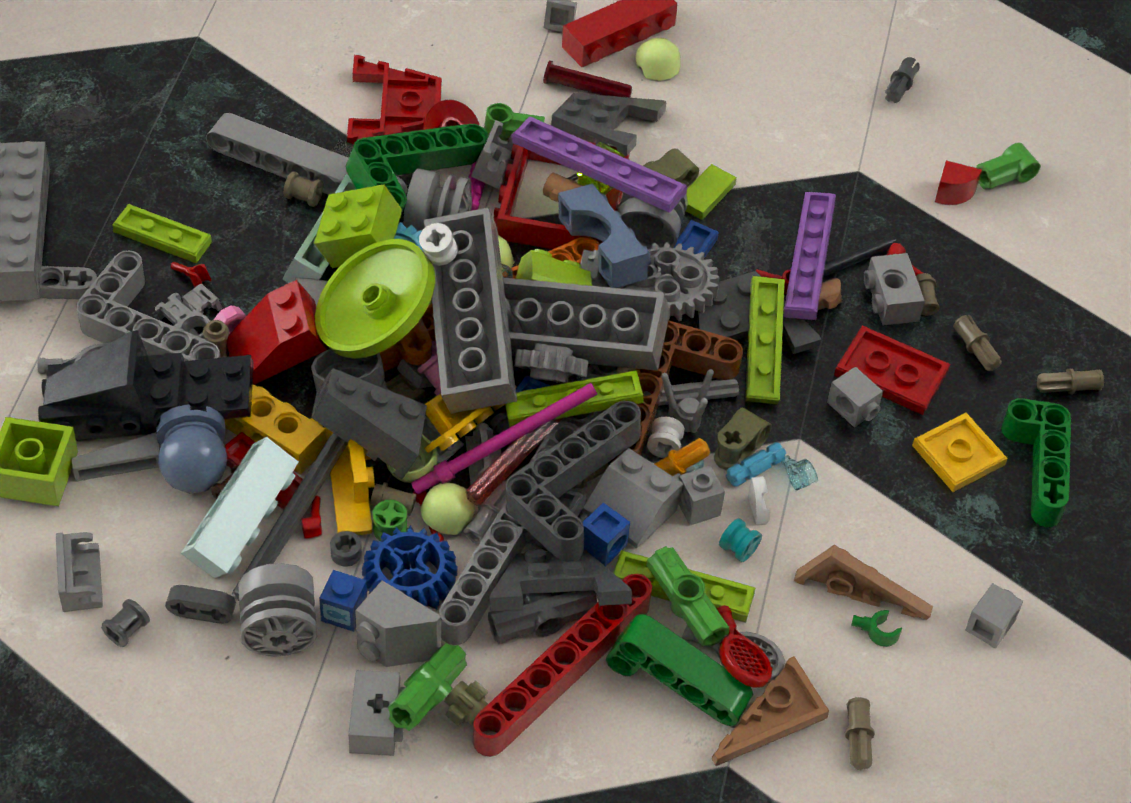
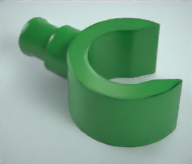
(877, 636)

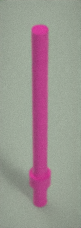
(446, 470)

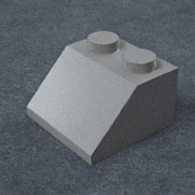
(637, 493)
(396, 628)

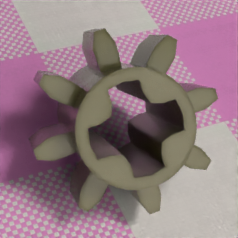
(465, 702)

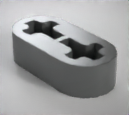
(200, 604)

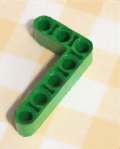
(381, 158)

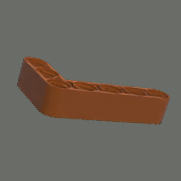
(678, 354)

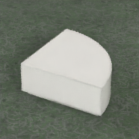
(756, 500)

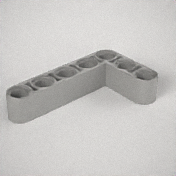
(106, 314)

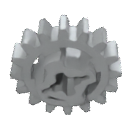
(551, 363)

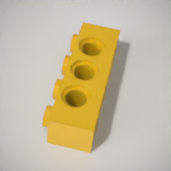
(283, 425)

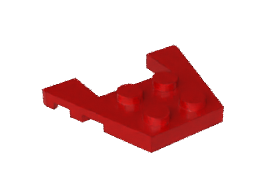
(404, 99)

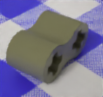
(675, 166)

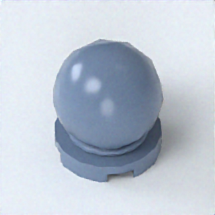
(191, 448)

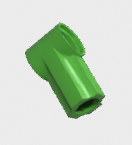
(505, 115)
(1013, 164)

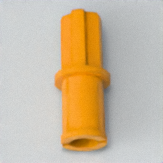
(680, 460)

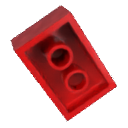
(278, 332)

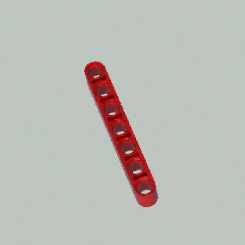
(553, 675)

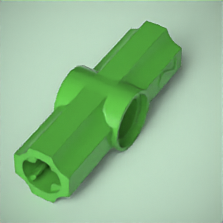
(696, 611)
(427, 686)

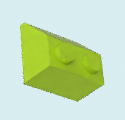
(540, 266)

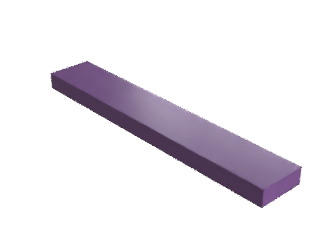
(599, 164)
(810, 256)

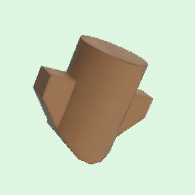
(555, 184)
(830, 294)

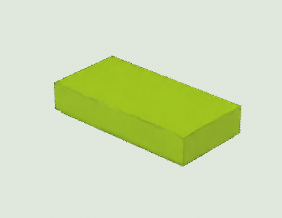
(708, 191)

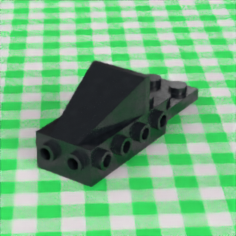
(126, 391)

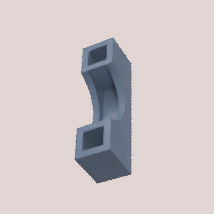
(620, 255)

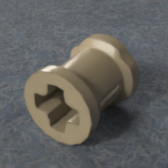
(303, 189)

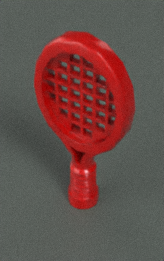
(737, 641)

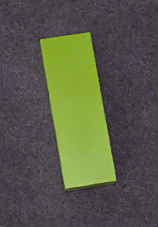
(162, 233)

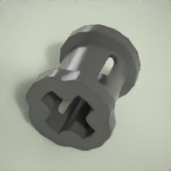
(125, 622)

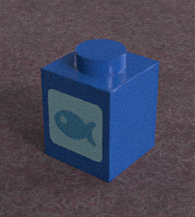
(341, 598)

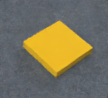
(959, 452)

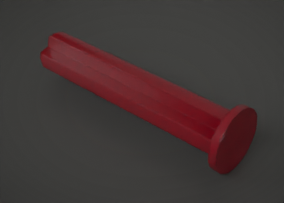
(585, 81)

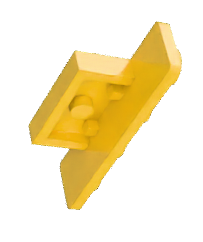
(450, 424)
(350, 489)

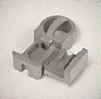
(190, 312)

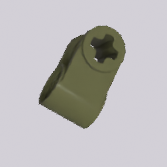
(740, 438)

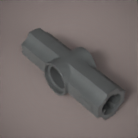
(541, 614)

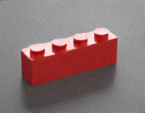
(616, 28)

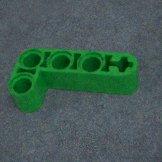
(1049, 430)
(680, 667)

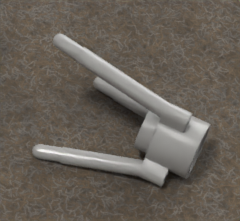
(689, 410)

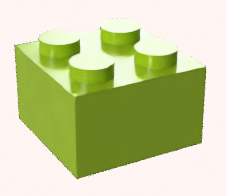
(356, 221)
(35, 460)

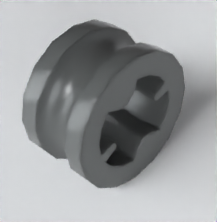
(347, 558)

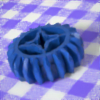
(406, 559)

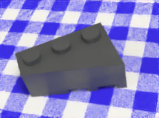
(372, 417)

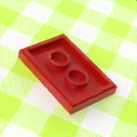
(897, 369)

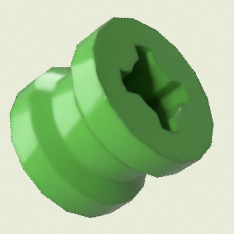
(387, 512)

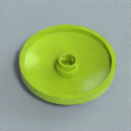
(375, 298)

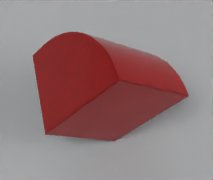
(957, 183)

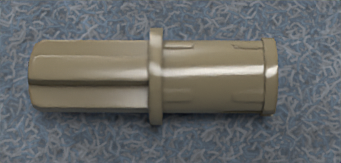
(977, 342)
(1070, 381)
(859, 733)

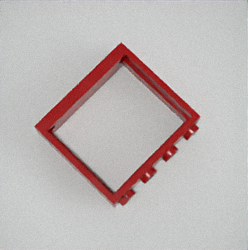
(532, 231)

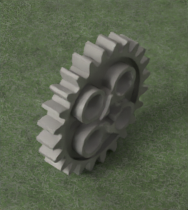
(683, 277)

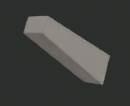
(118, 459)

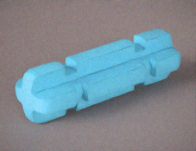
(755, 464)

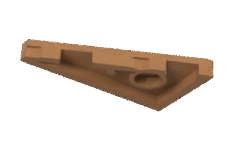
(860, 582)
(783, 709)

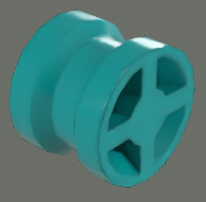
(740, 540)

